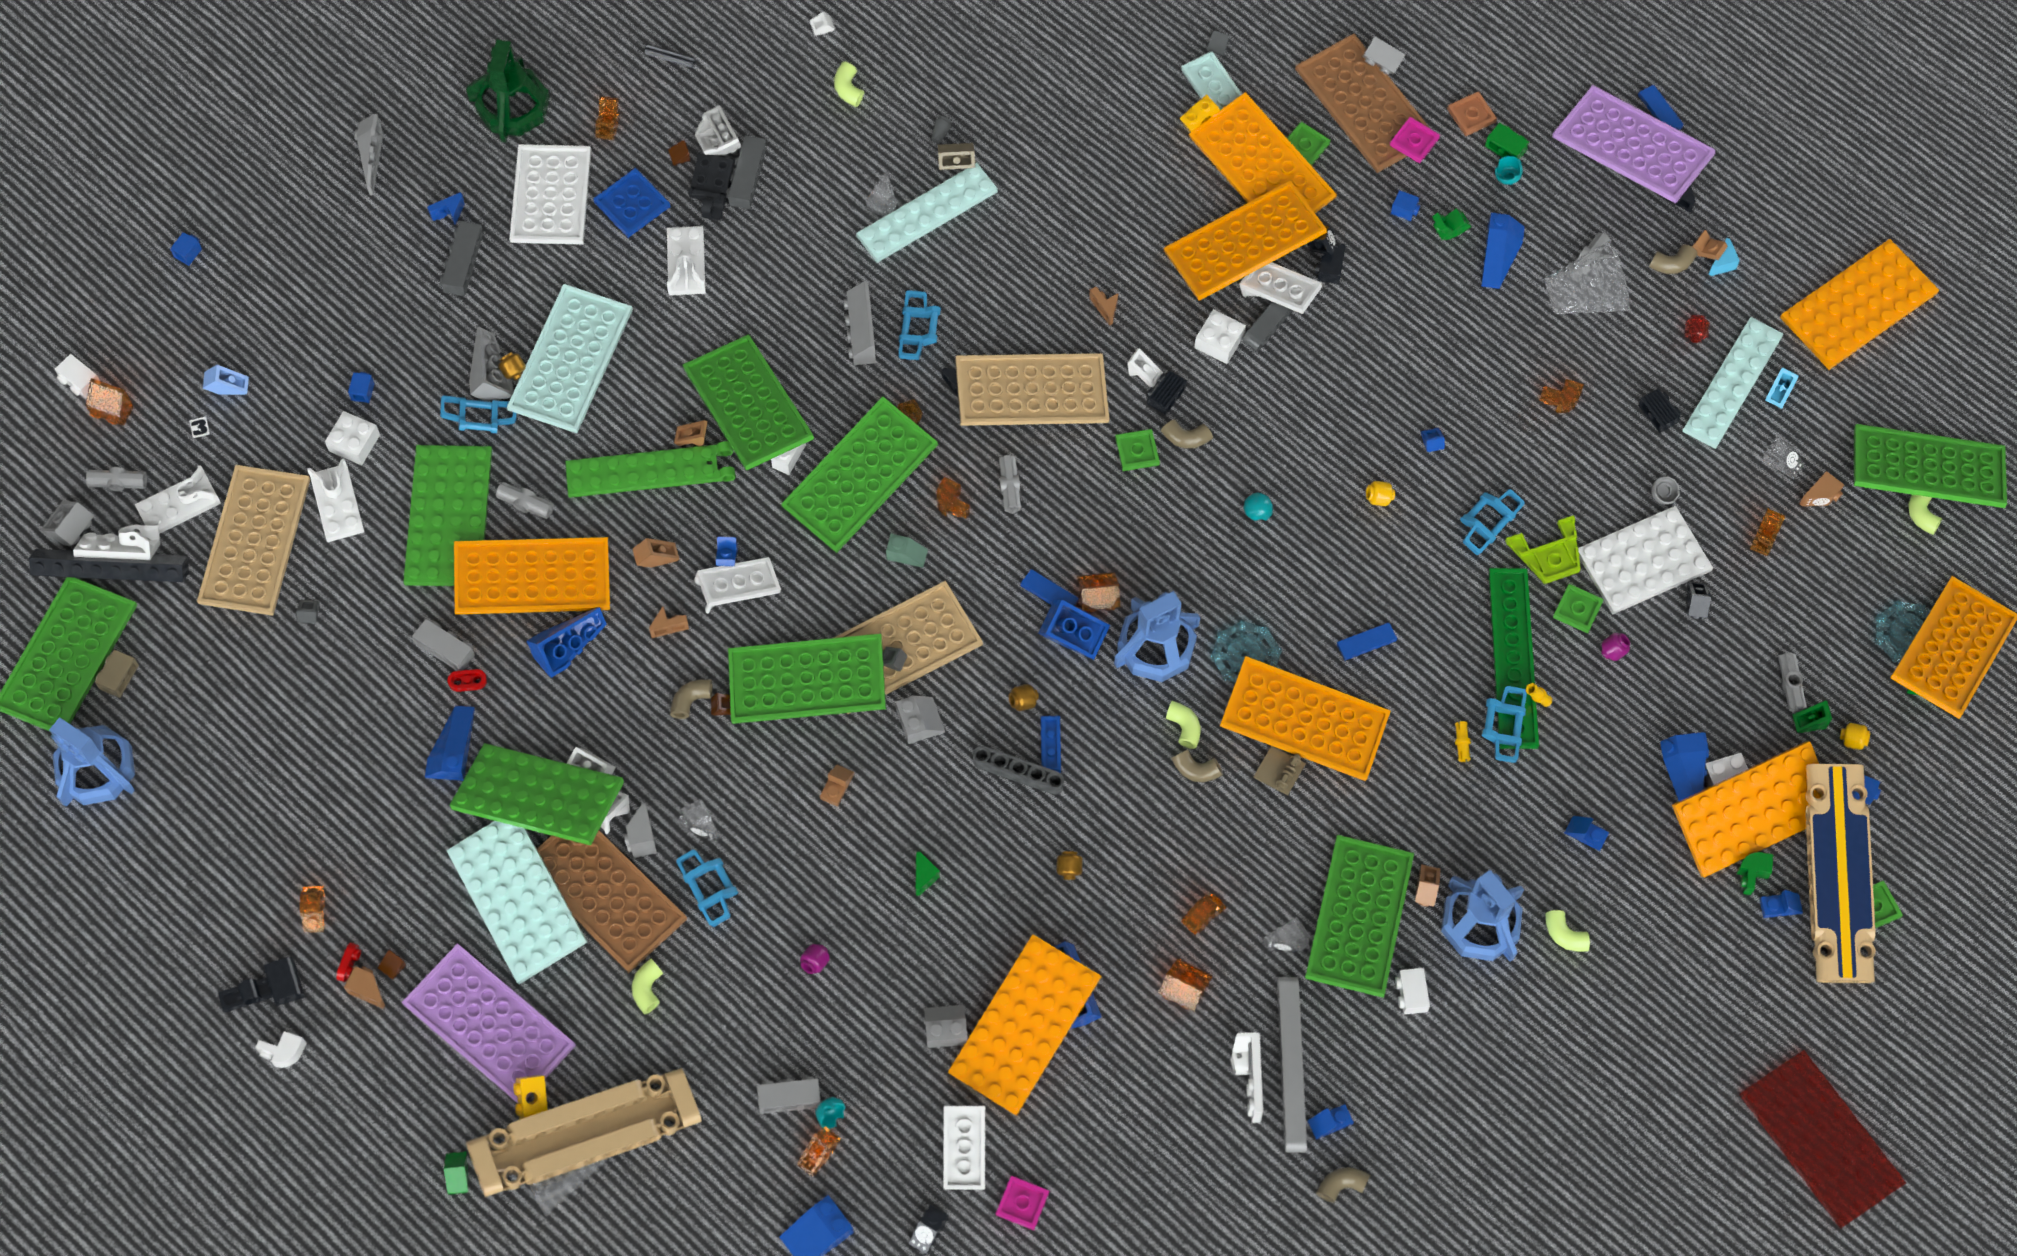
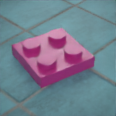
(1414, 140)
(1022, 1203)

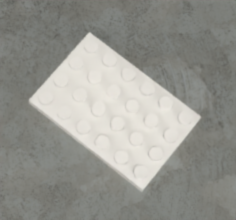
(550, 194)
(1644, 560)

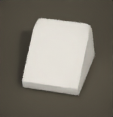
(822, 24)

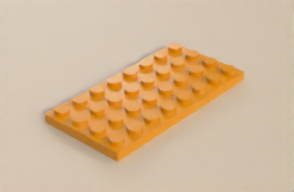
(1257, 154)
(1245, 240)
(1859, 304)
(531, 575)
(1955, 647)
(1305, 718)
(1747, 810)
(1024, 1024)

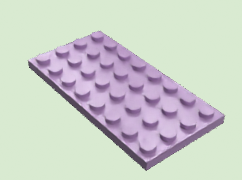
(1634, 144)
(487, 1021)

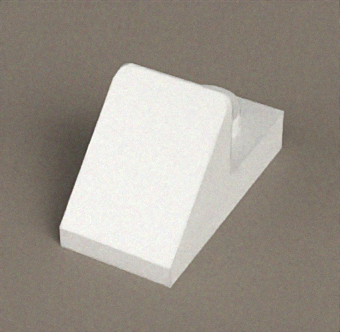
(1142, 366)

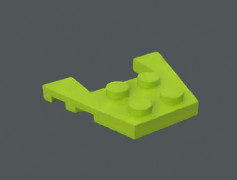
(1553, 559)

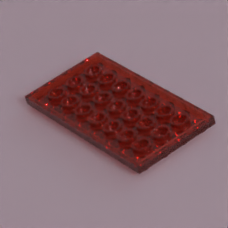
(1822, 1139)

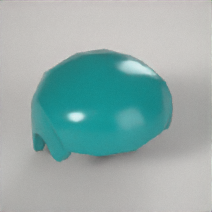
(1509, 170)
(1258, 507)
(829, 1111)

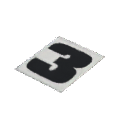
(199, 427)

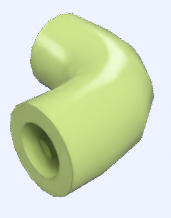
(844, 85)
(1921, 515)
(1189, 724)
(1563, 935)
(642, 986)

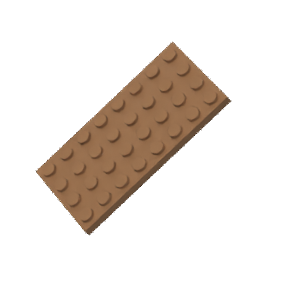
(1359, 99)
(611, 897)

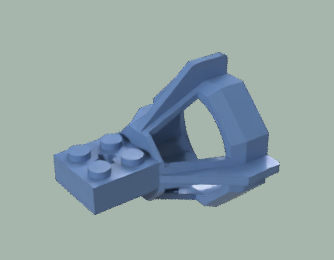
(1158, 623)
(85, 748)
(1488, 905)

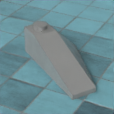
(369, 139)
(485, 376)

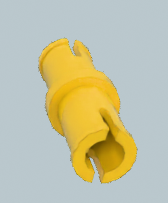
(1539, 695)
(1462, 741)

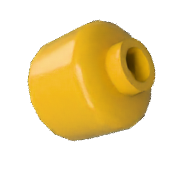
(1380, 493)
(1855, 736)

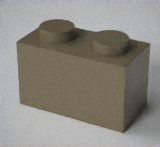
(956, 156)
(116, 673)

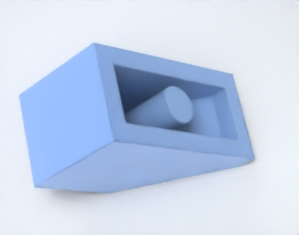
(225, 381)

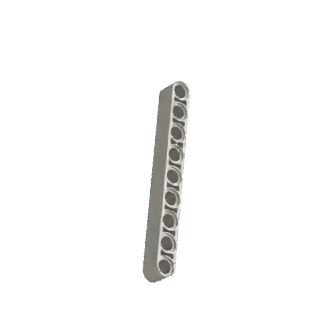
(1291, 1065)

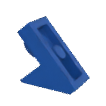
(451, 205)
(726, 551)
(1585, 832)
(1781, 905)
(1330, 1121)

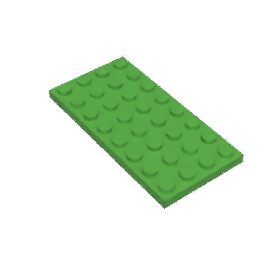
(748, 402)
(1930, 466)
(859, 474)
(446, 507)
(65, 654)
(806, 678)
(537, 794)
(1359, 916)

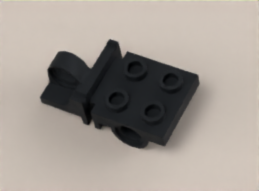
(711, 183)

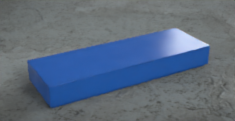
(1659, 107)
(1046, 589)
(1366, 641)
(1051, 743)

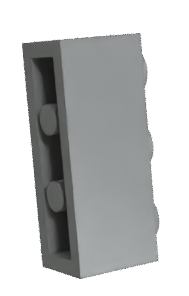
(443, 645)
(788, 1095)

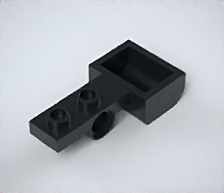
(280, 984)

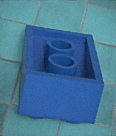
(1074, 628)
(817, 1230)

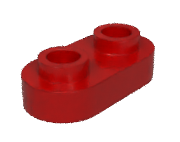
(467, 680)
(346, 965)

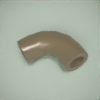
(1676, 263)
(1186, 438)
(687, 694)
(1197, 771)
(1341, 1179)

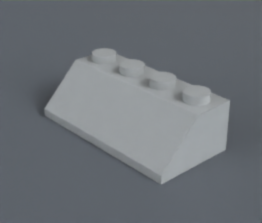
(860, 324)

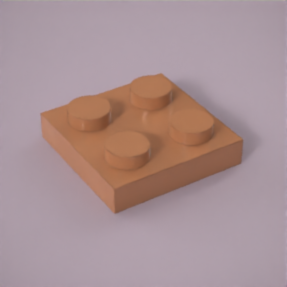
(1472, 113)

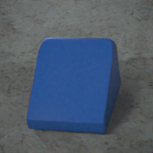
(1433, 439)

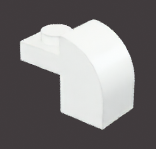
(287, 1051)

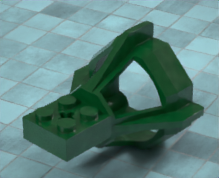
(506, 78)

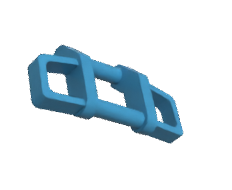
(927, 312)
(463, 403)
(1475, 525)
(1500, 707)
(720, 896)

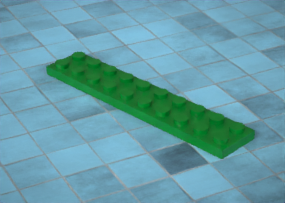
(1513, 649)

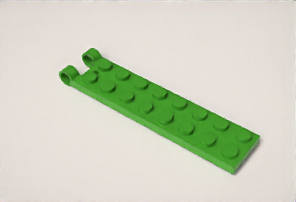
(648, 470)

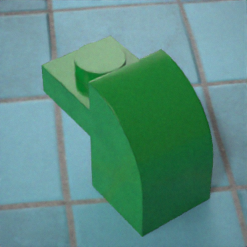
(1451, 225)
(1753, 866)

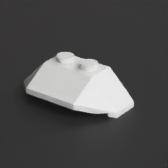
(716, 133)

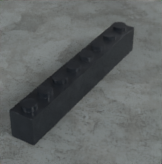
(64, 564)

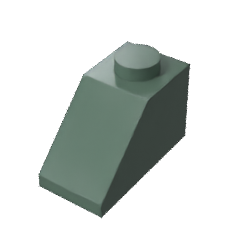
(905, 551)

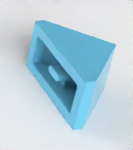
(1727, 262)
(1782, 387)

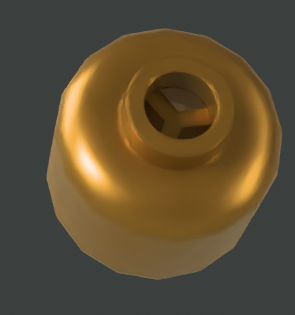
(512, 366)
(1023, 697)
(1069, 865)

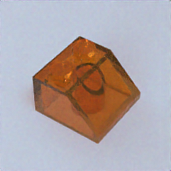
(108, 402)
(1099, 592)
(1185, 984)

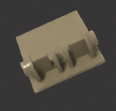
(1280, 770)

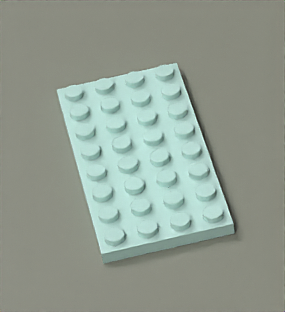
(570, 358)
(517, 898)

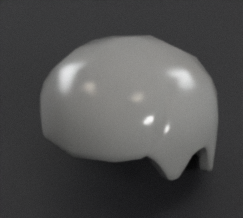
(1665, 490)

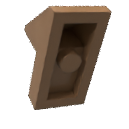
(1709, 247)
(1105, 306)
(691, 433)
(664, 626)
(837, 784)

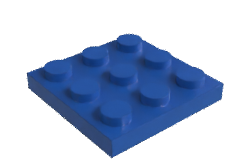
(631, 202)

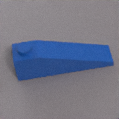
(1502, 245)
(561, 643)
(451, 749)
(1685, 762)

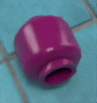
(1615, 646)
(814, 958)

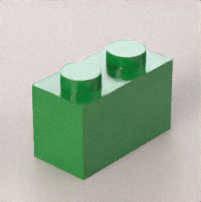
(1506, 142)

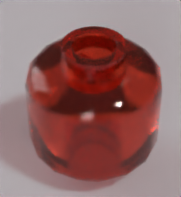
(1697, 328)

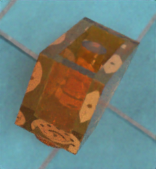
(818, 1151)

